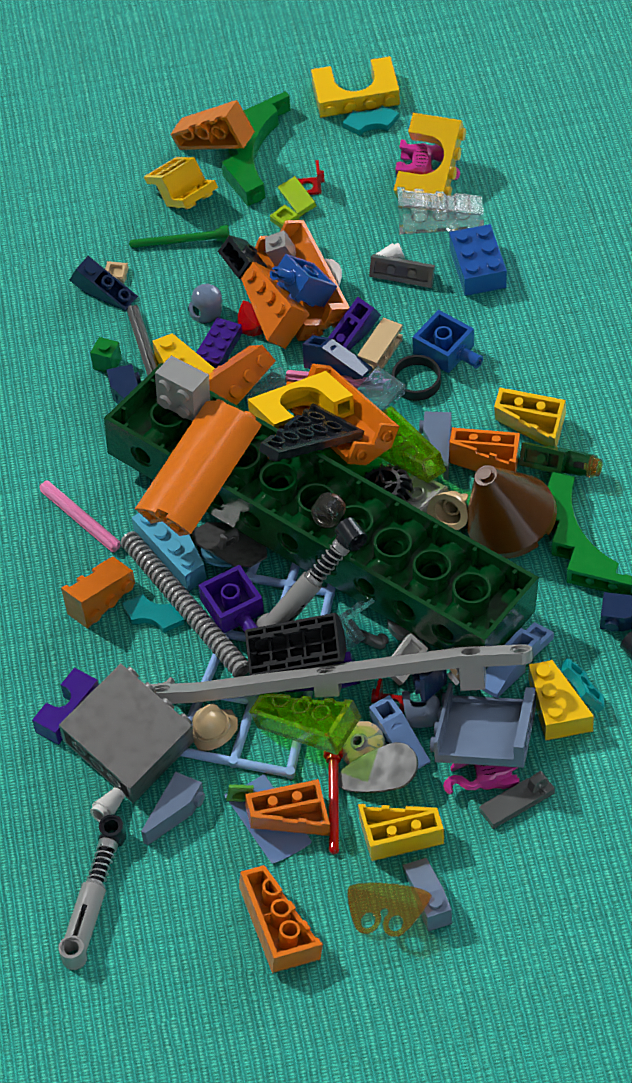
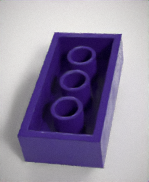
(220, 342)

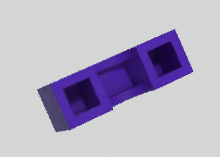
(75, 689)

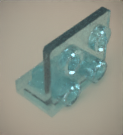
(352, 632)

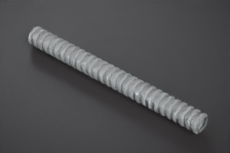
(185, 604)

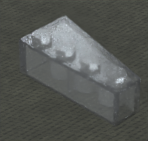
(437, 212)

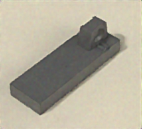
(402, 270)
(517, 800)

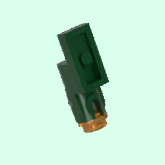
(560, 460)

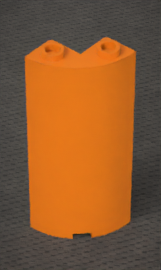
(307, 249)
(198, 466)

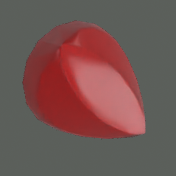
(248, 320)

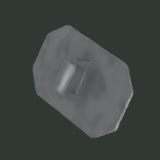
(229, 544)

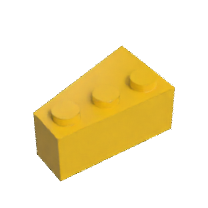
(173, 346)
(531, 415)
(557, 703)
(399, 830)

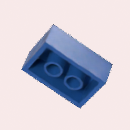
(477, 260)

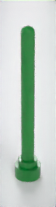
(220, 234)

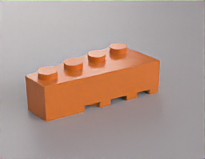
(214, 129)
(275, 310)
(240, 373)
(279, 927)

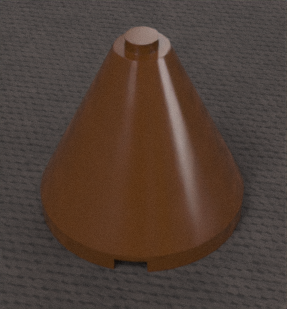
(509, 511)

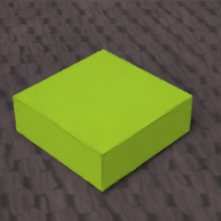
(282, 214)

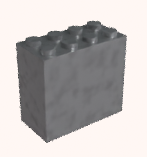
(127, 732)

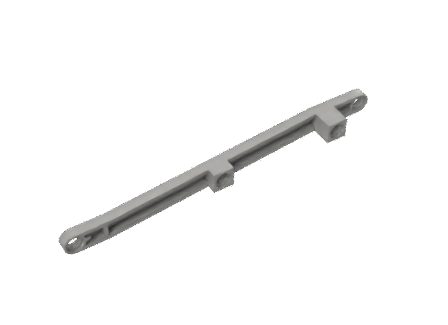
(329, 678)

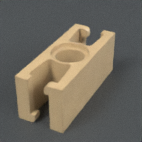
(381, 344)

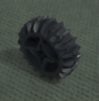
(393, 480)

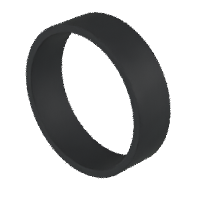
(424, 361)

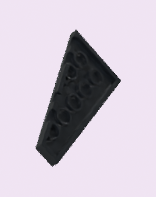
(308, 433)

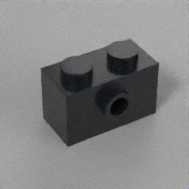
(239, 255)

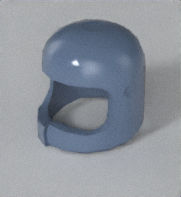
(209, 302)
(421, 714)

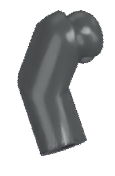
(378, 642)

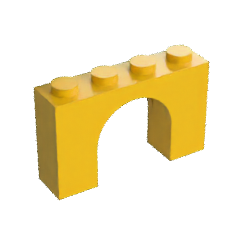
(336, 101)
(446, 134)
(316, 389)

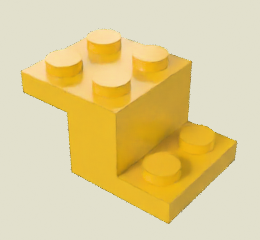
(181, 182)

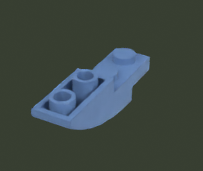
(502, 677)

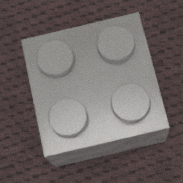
(182, 388)

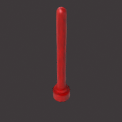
(333, 761)

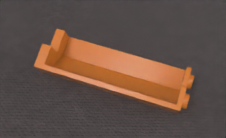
(377, 426)

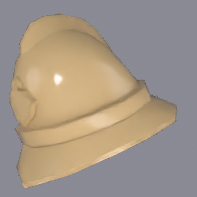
(449, 508)
(213, 727)

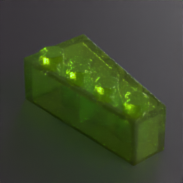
(413, 450)
(312, 722)

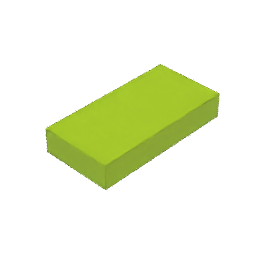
(297, 196)

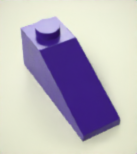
(355, 324)

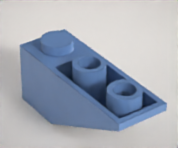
(396, 727)

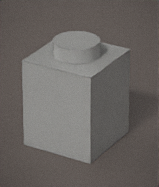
(278, 245)

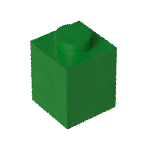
(105, 354)

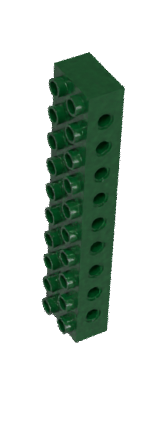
(410, 565)

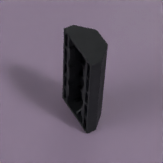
(296, 644)

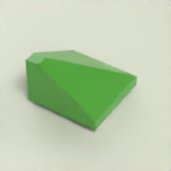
(238, 792)

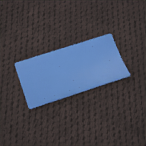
(275, 844)

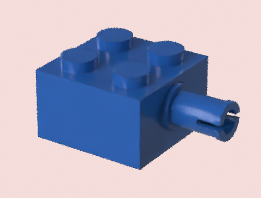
(303, 281)
(446, 342)

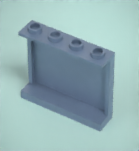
(483, 729)

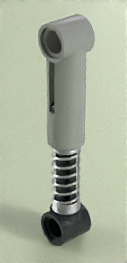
(349, 538)
(91, 894)

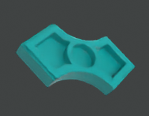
(360, 122)
(160, 615)
(583, 685)

